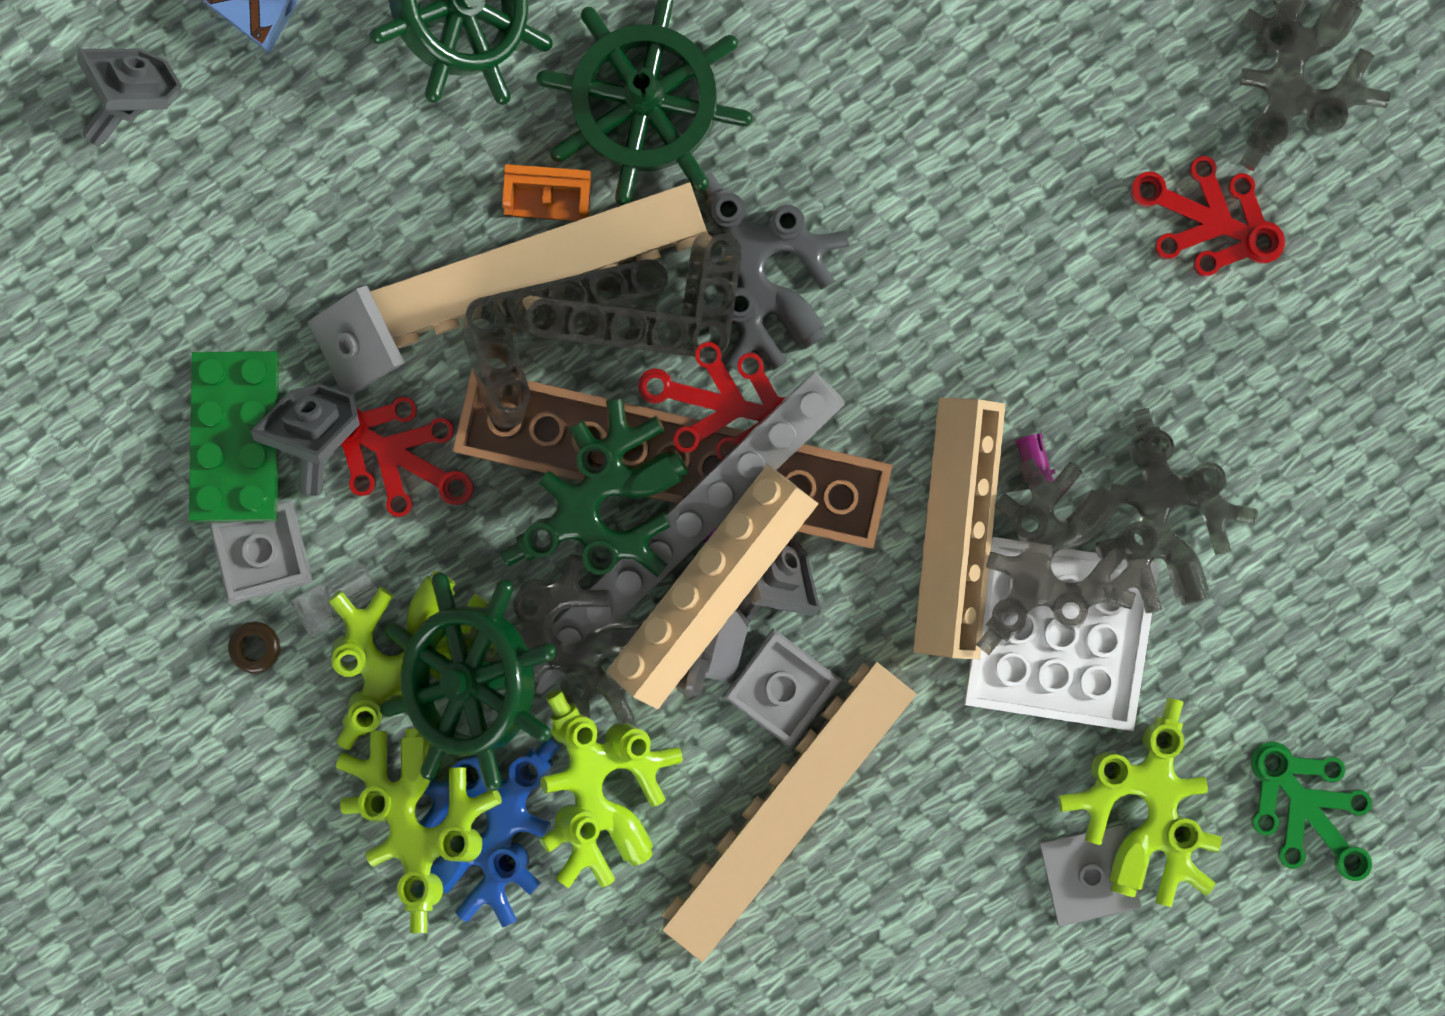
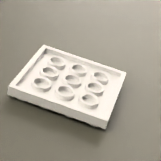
(1063, 673)

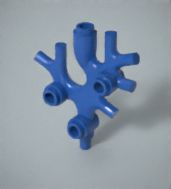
(502, 824)

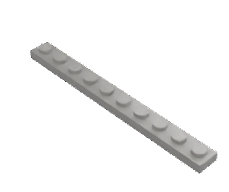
(705, 507)

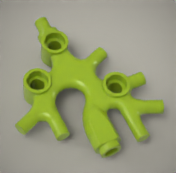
(379, 670)
(588, 766)
(1162, 791)
(407, 838)

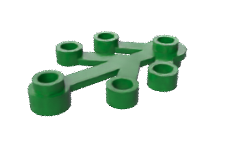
(1305, 804)

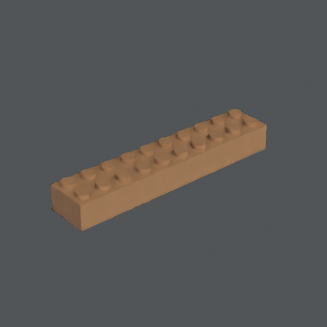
(845, 486)

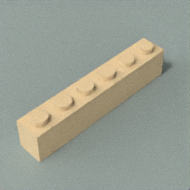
(959, 527)
(711, 587)

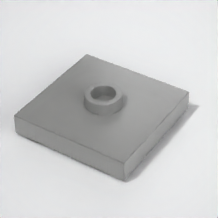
(355, 341)
(261, 555)
(782, 688)
(1080, 876)

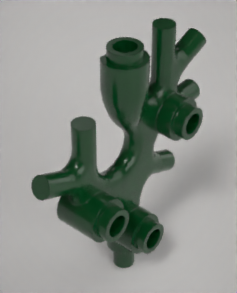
(579, 503)

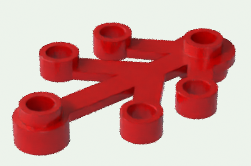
(1214, 219)
(727, 405)
(392, 452)

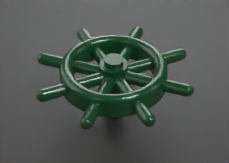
(414, 19)
(644, 98)
(467, 681)

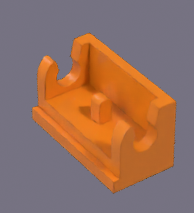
(546, 192)

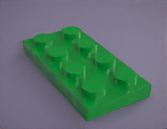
(229, 470)

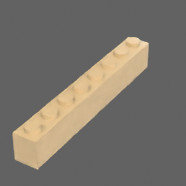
(584, 246)
(788, 810)

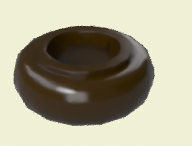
(272, 647)

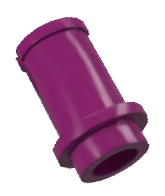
(1033, 447)

